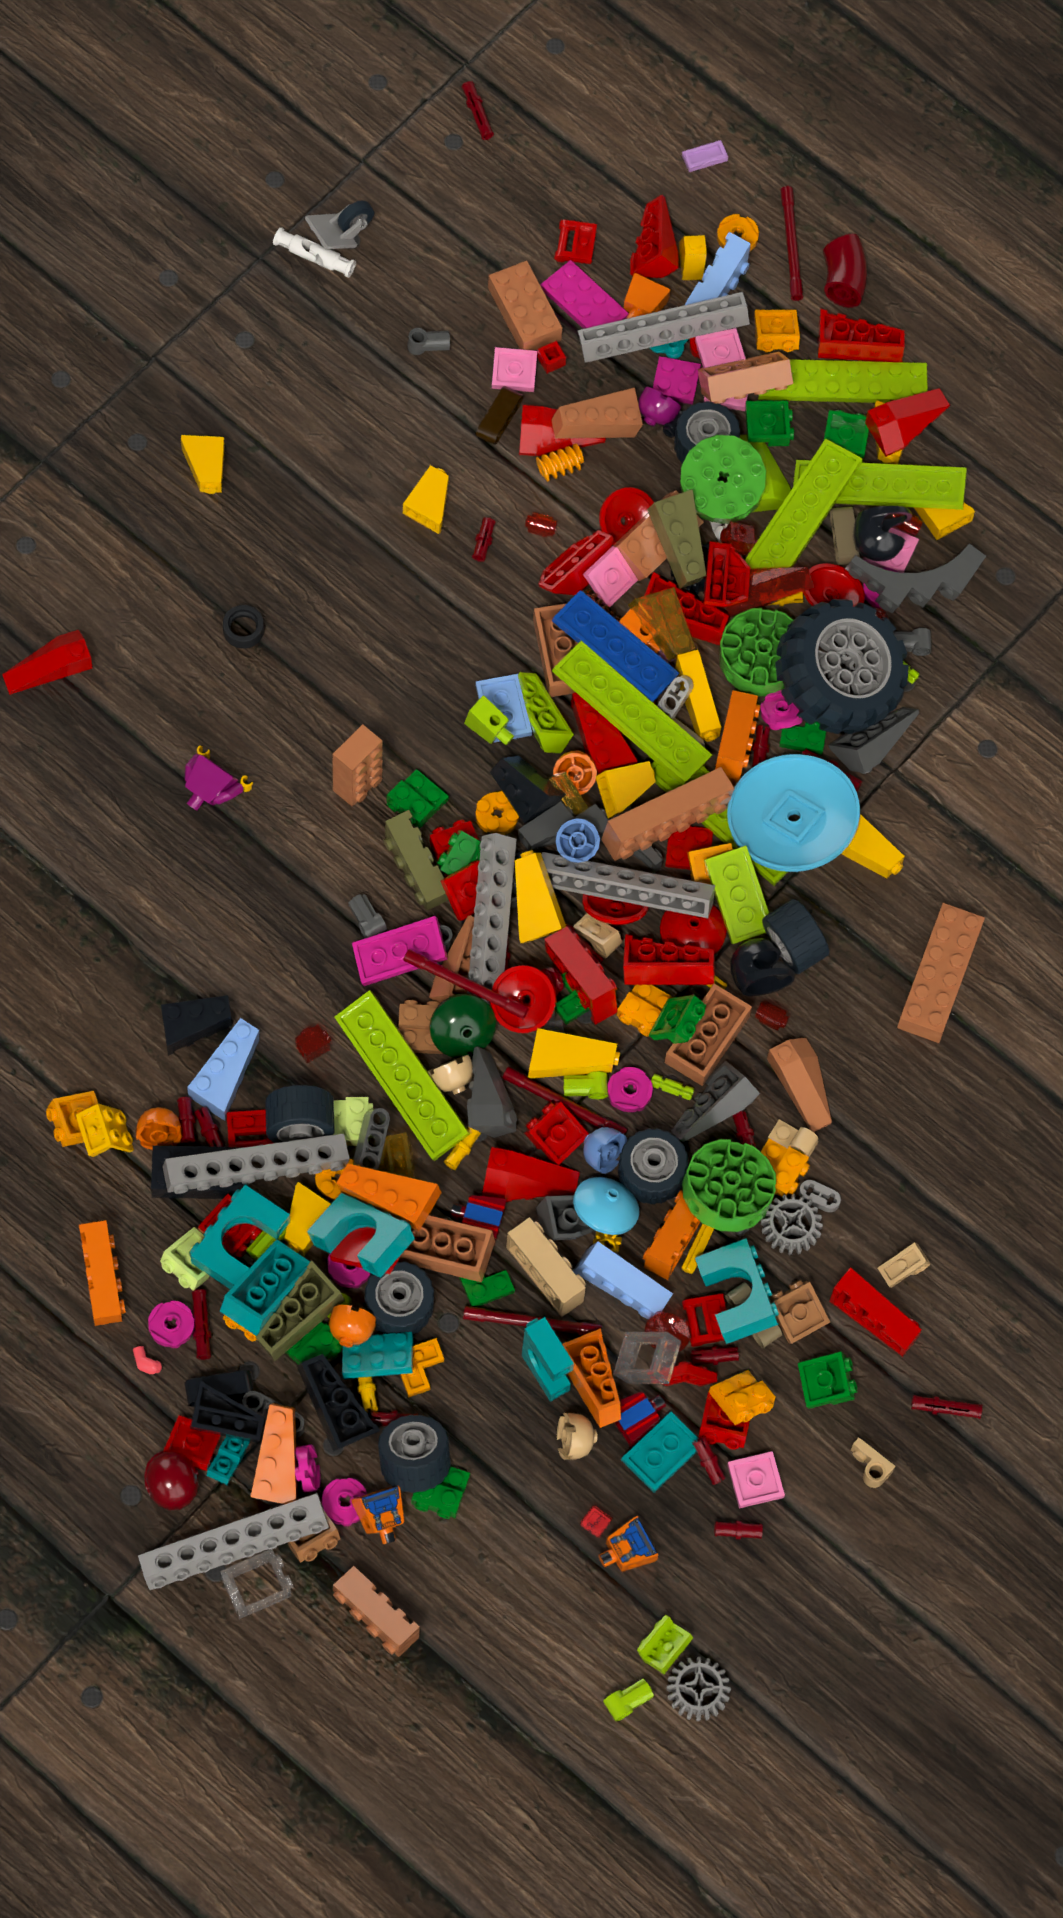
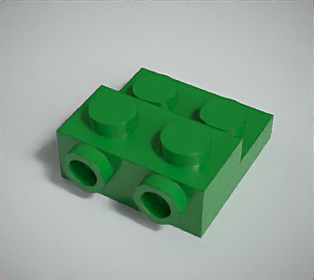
(769, 422)
(847, 431)
(417, 796)
(462, 851)
(678, 1019)
(315, 1343)
(827, 1380)
(445, 1497)

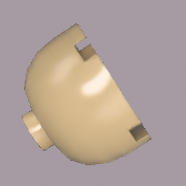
(453, 1075)
(576, 1436)

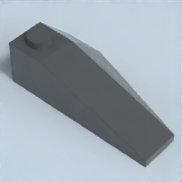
(724, 1096)
(490, 1106)
(560, 1219)

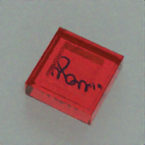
(596, 1521)

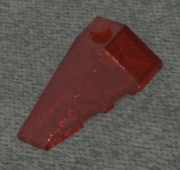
(771, 586)

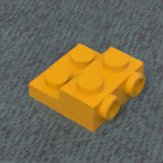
(776, 330)
(697, 864)
(642, 1007)
(63, 1114)
(787, 1165)
(742, 1397)

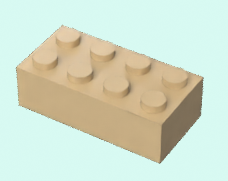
(546, 1267)

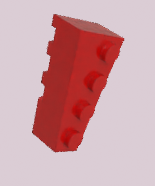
(857, 339)
(702, 620)
(600, 737)
(666, 963)
(582, 974)
(874, 1312)

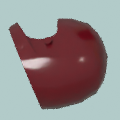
(171, 1480)

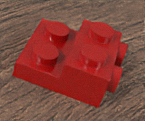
(441, 836)
(556, 1132)
(237, 1237)
(719, 1428)

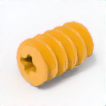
(560, 462)

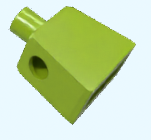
(488, 722)

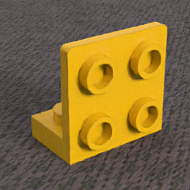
(104, 1129)

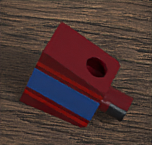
(481, 1213)
(638, 1416)

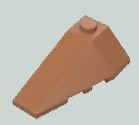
(457, 961)
(802, 1079)

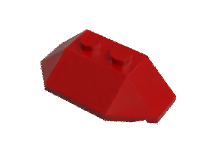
(567, 571)
(725, 576)

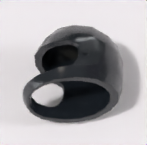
(872, 534)
(753, 969)

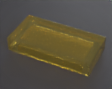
(573, 799)

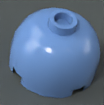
(577, 840)
(603, 1148)

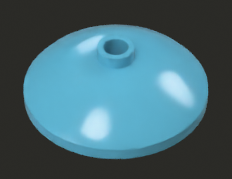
(606, 1205)

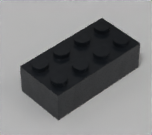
(158, 1183)

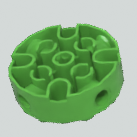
(727, 458)
(750, 650)
(729, 1185)

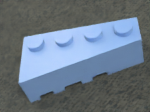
(726, 270)
(224, 1071)
(622, 1280)

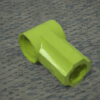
(591, 1085)
(262, 1243)
(623, 1702)

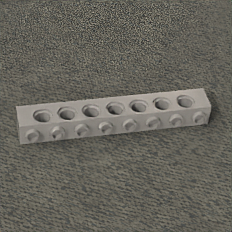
(663, 327)
(630, 886)
(492, 909)
(332, 1145)
(222, 1541)

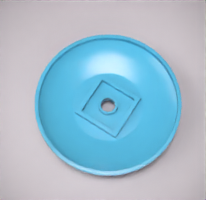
(789, 787)

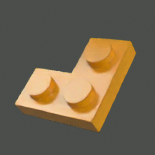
(424, 1356)

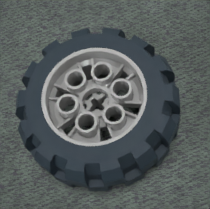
(869, 645)

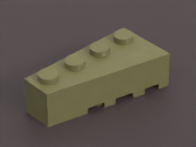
(680, 537)
(414, 860)
(299, 1312)

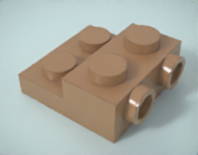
(414, 1025)
(799, 1311)
(308, 1546)

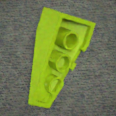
(775, 485)
(545, 718)

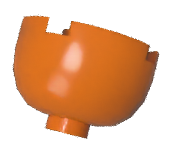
(579, 768)
(158, 1128)
(351, 1326)

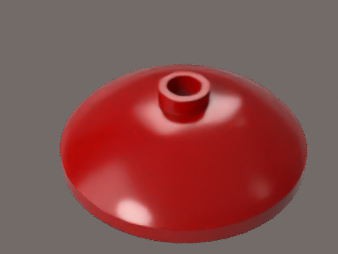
(626, 504)
(833, 583)
(613, 911)
(708, 934)
(516, 985)

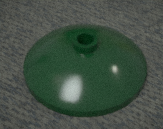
(456, 1016)

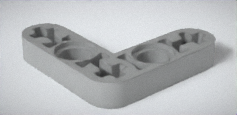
(679, 698)

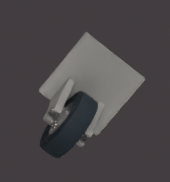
(339, 229)

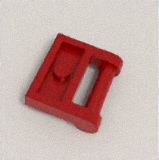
(582, 244)
(246, 1123)
(710, 1307)

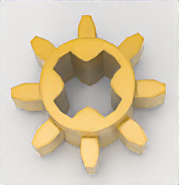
(612, 1243)

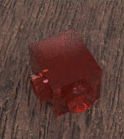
(740, 536)
(312, 1043)

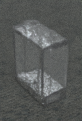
(660, 1370)
(228, 1574)

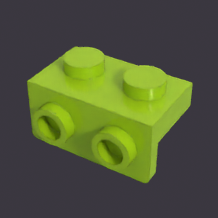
(664, 1644)

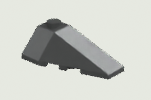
(869, 747)

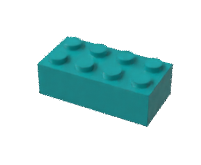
(264, 1287)

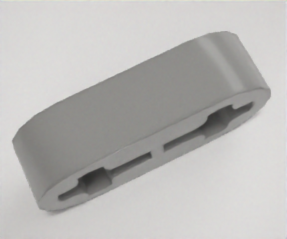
(822, 1191)

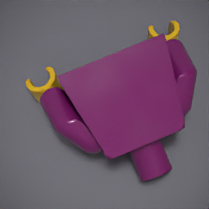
(210, 781)

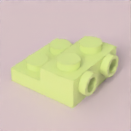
(349, 1117)
(178, 1260)

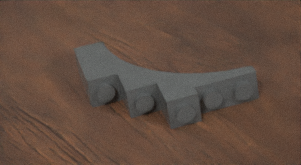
(921, 586)
(543, 830)

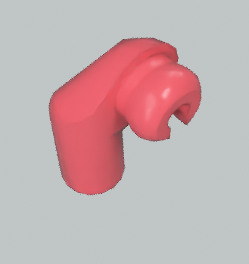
(146, 1364)

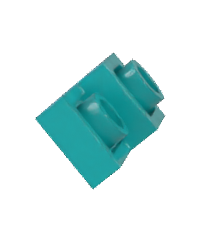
(227, 1459)

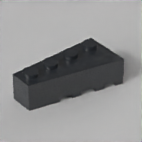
(334, 1404)

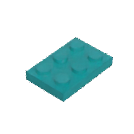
(379, 1356)
(661, 1452)

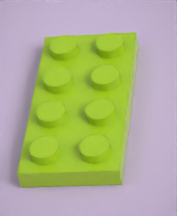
(738, 893)

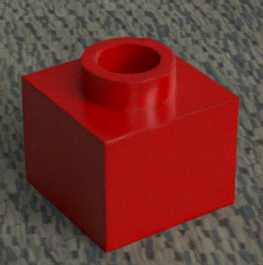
(551, 357)

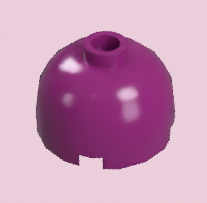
(657, 408)

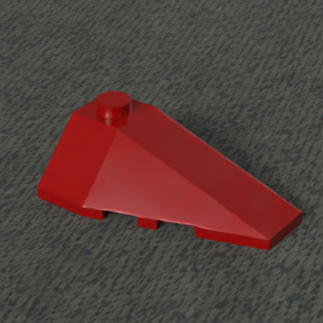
(657, 246)
(903, 419)
(538, 433)
(53, 661)
(524, 1177)

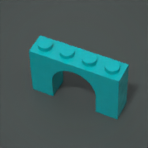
(245, 1208)
(349, 1214)
(757, 1311)
(547, 1358)

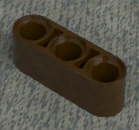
(499, 415)

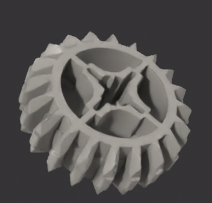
(798, 1230)
(699, 1668)

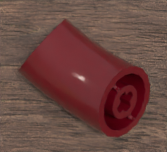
(845, 271)

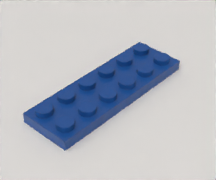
(615, 645)

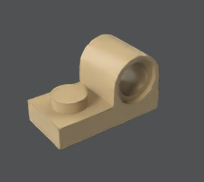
(601, 935)
(801, 1140)
(906, 1263)
(874, 1461)

